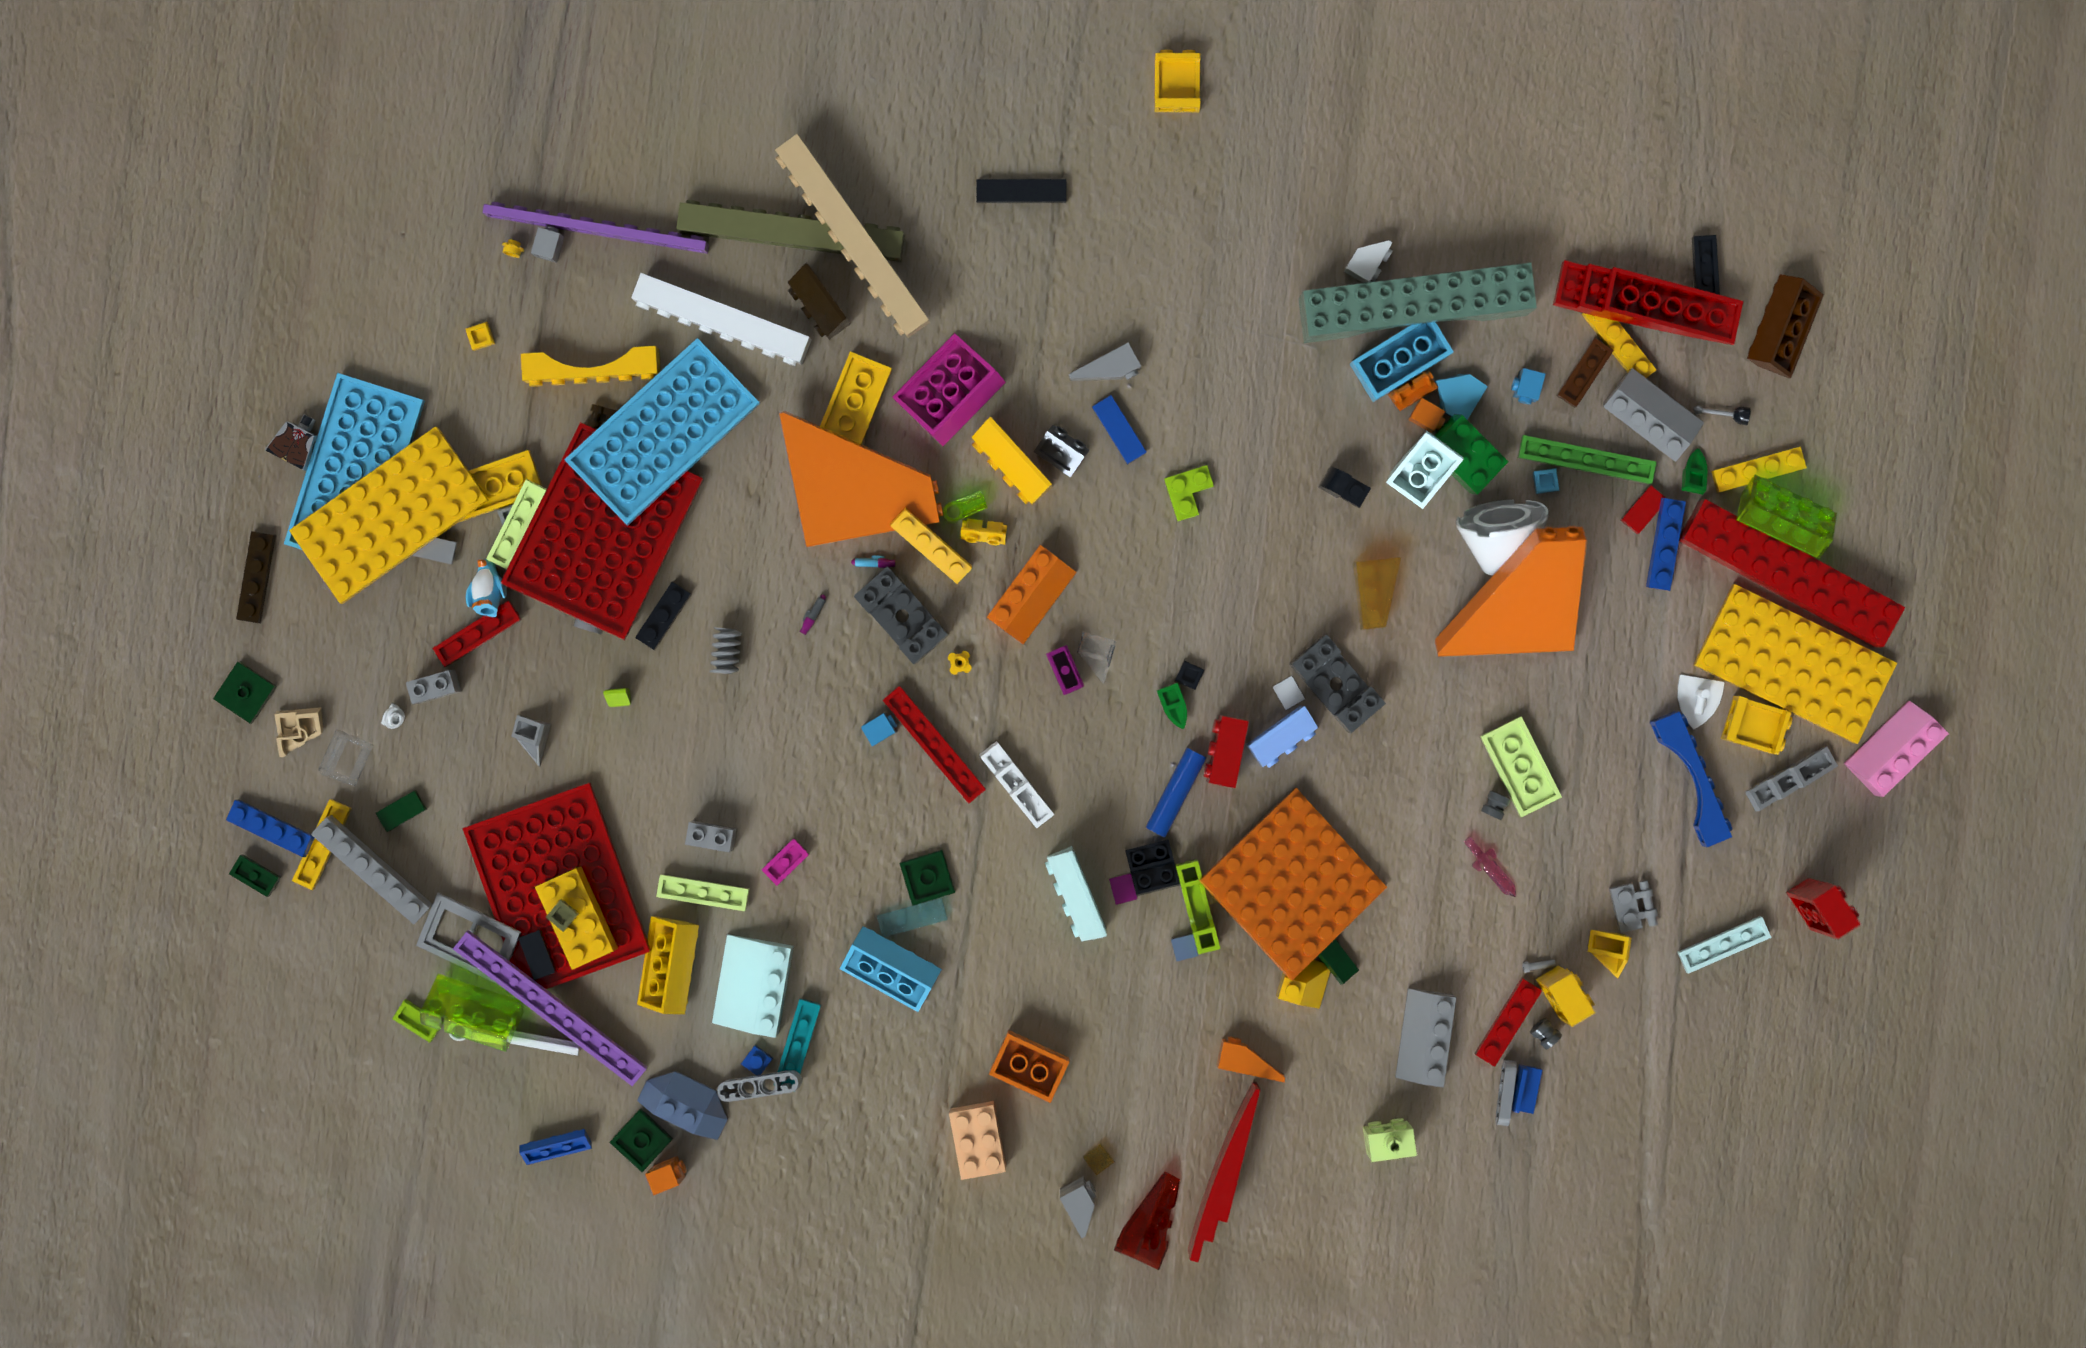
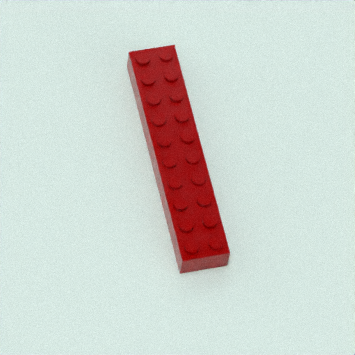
(1791, 574)

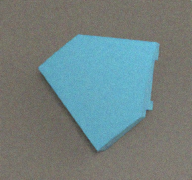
(1460, 394)

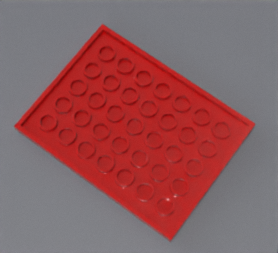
(586, 557)
(539, 844)

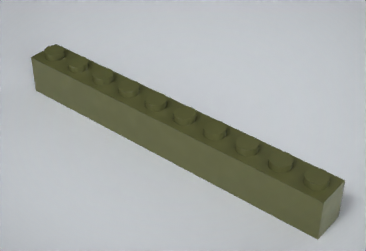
(776, 229)

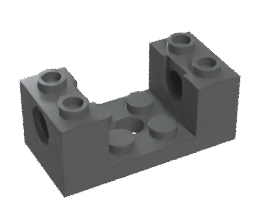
(883, 600)
(1353, 701)

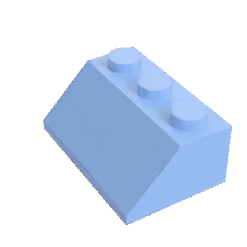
(1283, 736)

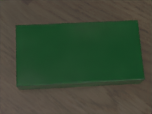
(401, 811)
(1338, 962)

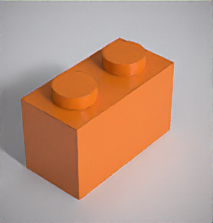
(666, 1175)

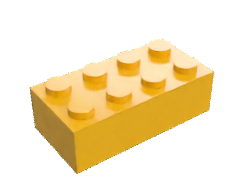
(589, 933)

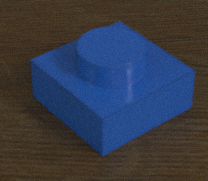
(757, 1060)

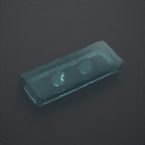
(912, 917)

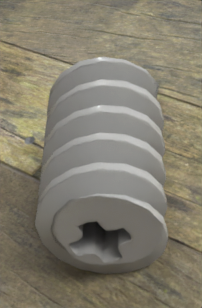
(725, 651)

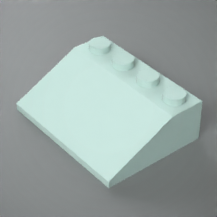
(1077, 895)
(752, 985)

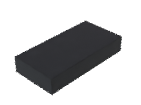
(537, 954)

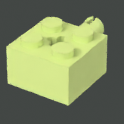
(1389, 1140)

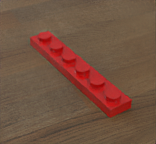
(934, 744)

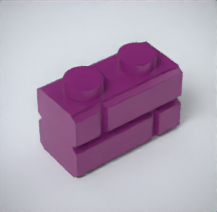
(1065, 670)

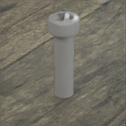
(1537, 965)

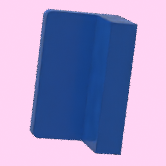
(1526, 1089)

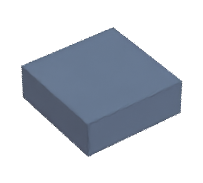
(1184, 947)

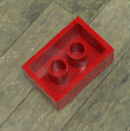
(1226, 751)

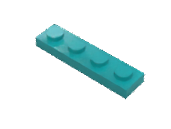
(799, 1037)

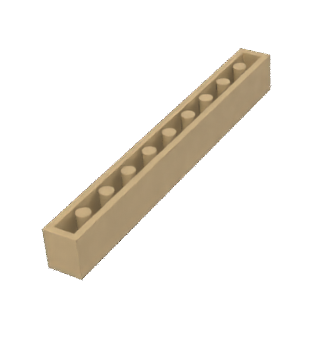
(852, 236)

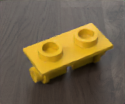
(973, 532)

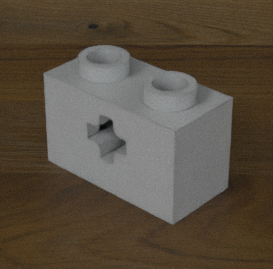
(433, 687)
(710, 836)

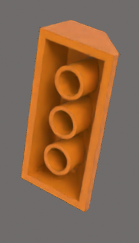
(1031, 594)

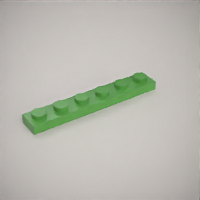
(1586, 459)

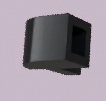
(1344, 486)

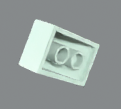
(1424, 469)

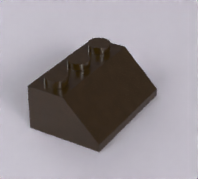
(817, 302)

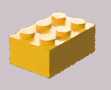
(1566, 996)

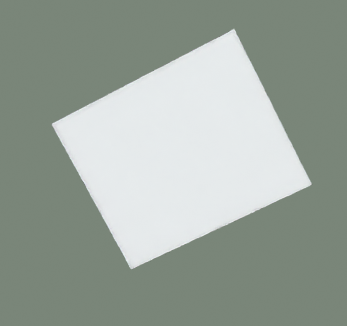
(1288, 693)

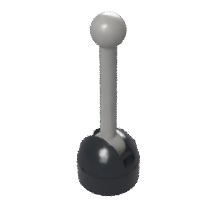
(1740, 415)

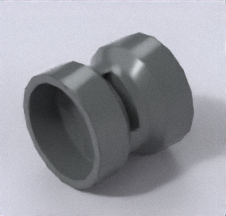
(1495, 805)
(1545, 1033)

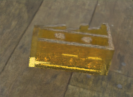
(1374, 590)

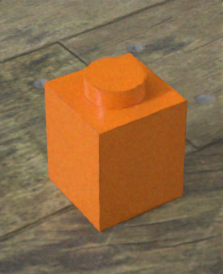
(1427, 416)

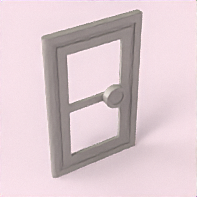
(443, 902)

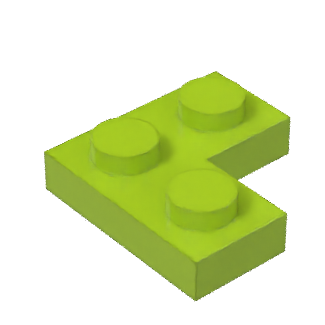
(1181, 490)

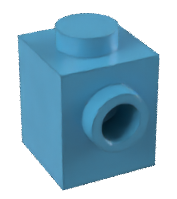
(1528, 386)

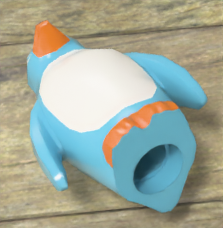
(485, 589)

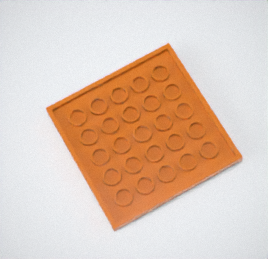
(1293, 884)

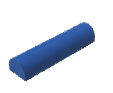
(1175, 792)

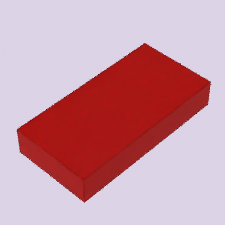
(1643, 510)

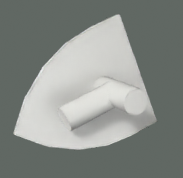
(1698, 698)

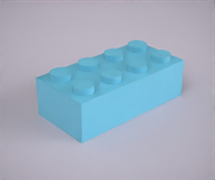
(1400, 358)

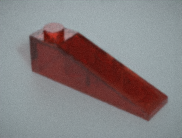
(1146, 1231)

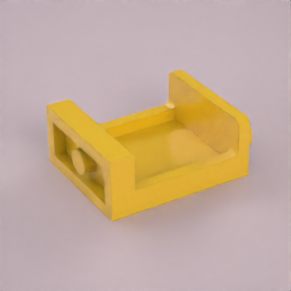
(1177, 81)
(1756, 725)

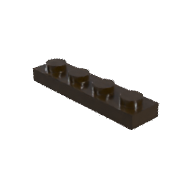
(255, 577)

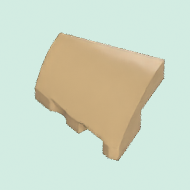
(297, 728)

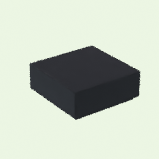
(1189, 675)

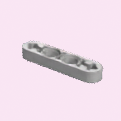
(759, 1086)

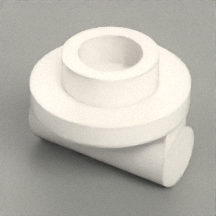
(393, 717)

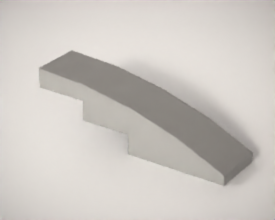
(1791, 779)

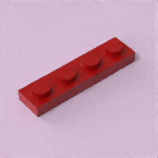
(476, 634)
(1508, 1022)

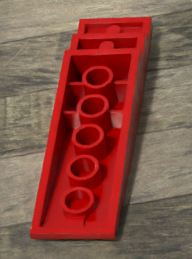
(1647, 302)
(1224, 1176)

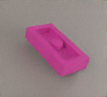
(785, 861)

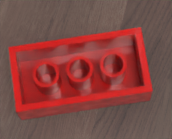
(1824, 908)

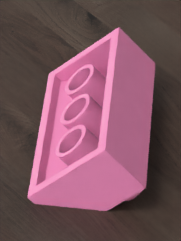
(1895, 749)

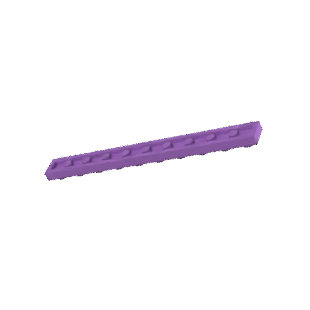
(587, 226)
(550, 1008)

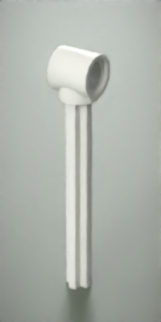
(539, 1042)

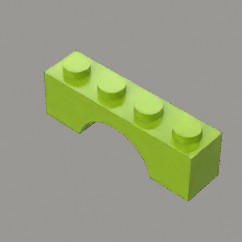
(1197, 907)

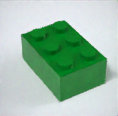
(1480, 459)

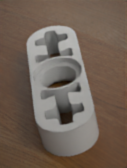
(1506, 1092)

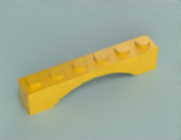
(637, 362)

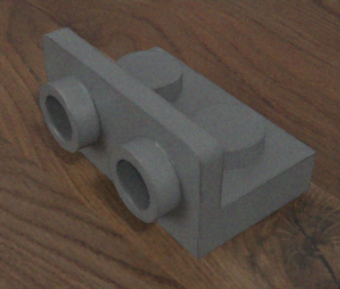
(1061, 450)

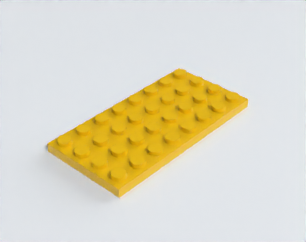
(388, 515)
(1795, 664)

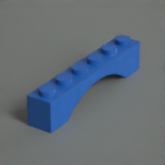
(1709, 820)

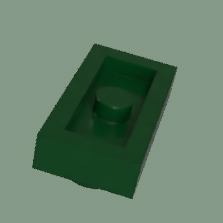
(254, 875)

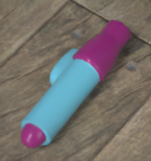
(874, 561)

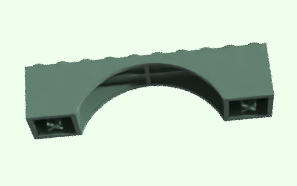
(1387, 304)

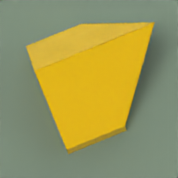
(1610, 949)

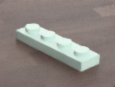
(1724, 944)

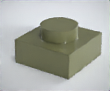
(562, 915)

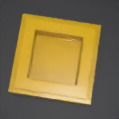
(480, 336)

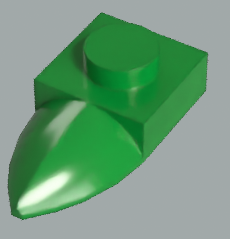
(1695, 473)
(1173, 704)

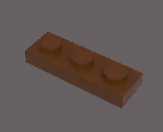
(1584, 373)

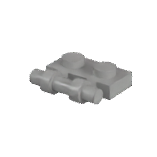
(1626, 906)

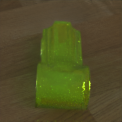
(967, 506)

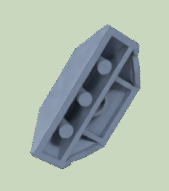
(685, 1104)

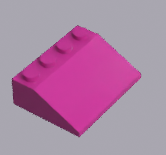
(949, 389)

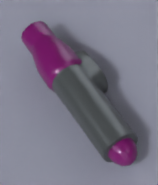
(811, 615)

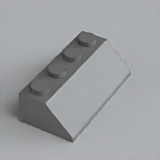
(1653, 414)
(1425, 1037)

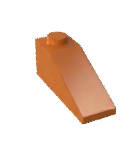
(1242, 1059)

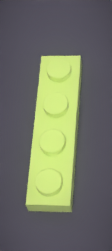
(516, 523)
(702, 892)

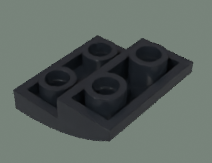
(1152, 867)

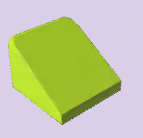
(617, 697)

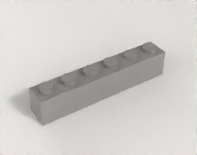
(371, 869)

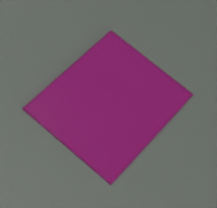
(1123, 889)

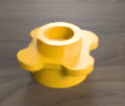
(965, 666)

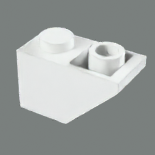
(1367, 260)

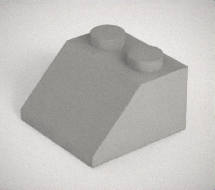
(1079, 1203)

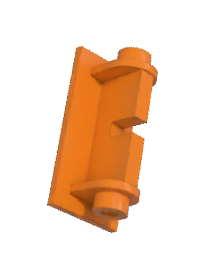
(1413, 390)

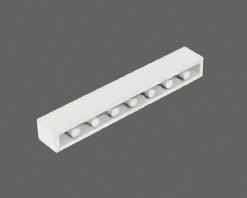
(721, 319)

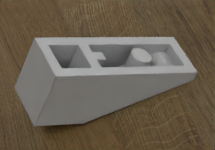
(1112, 366)

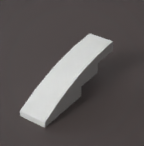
(1016, 784)

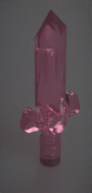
(1491, 867)

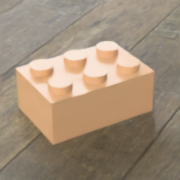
(977, 1140)

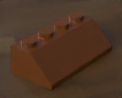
(1785, 325)

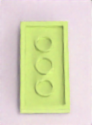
(1520, 766)

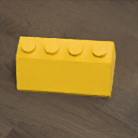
(1011, 461)
(668, 965)

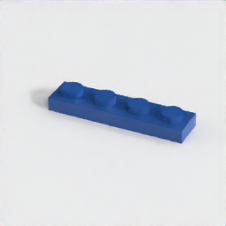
(1665, 544)
(270, 828)

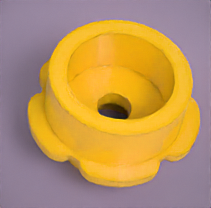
(512, 248)

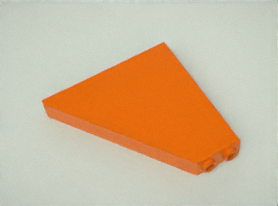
(849, 487)
(1526, 603)

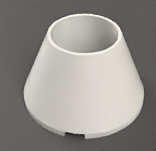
(1498, 529)

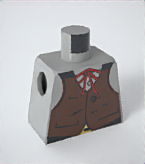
(294, 442)

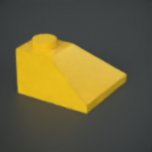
(1307, 987)

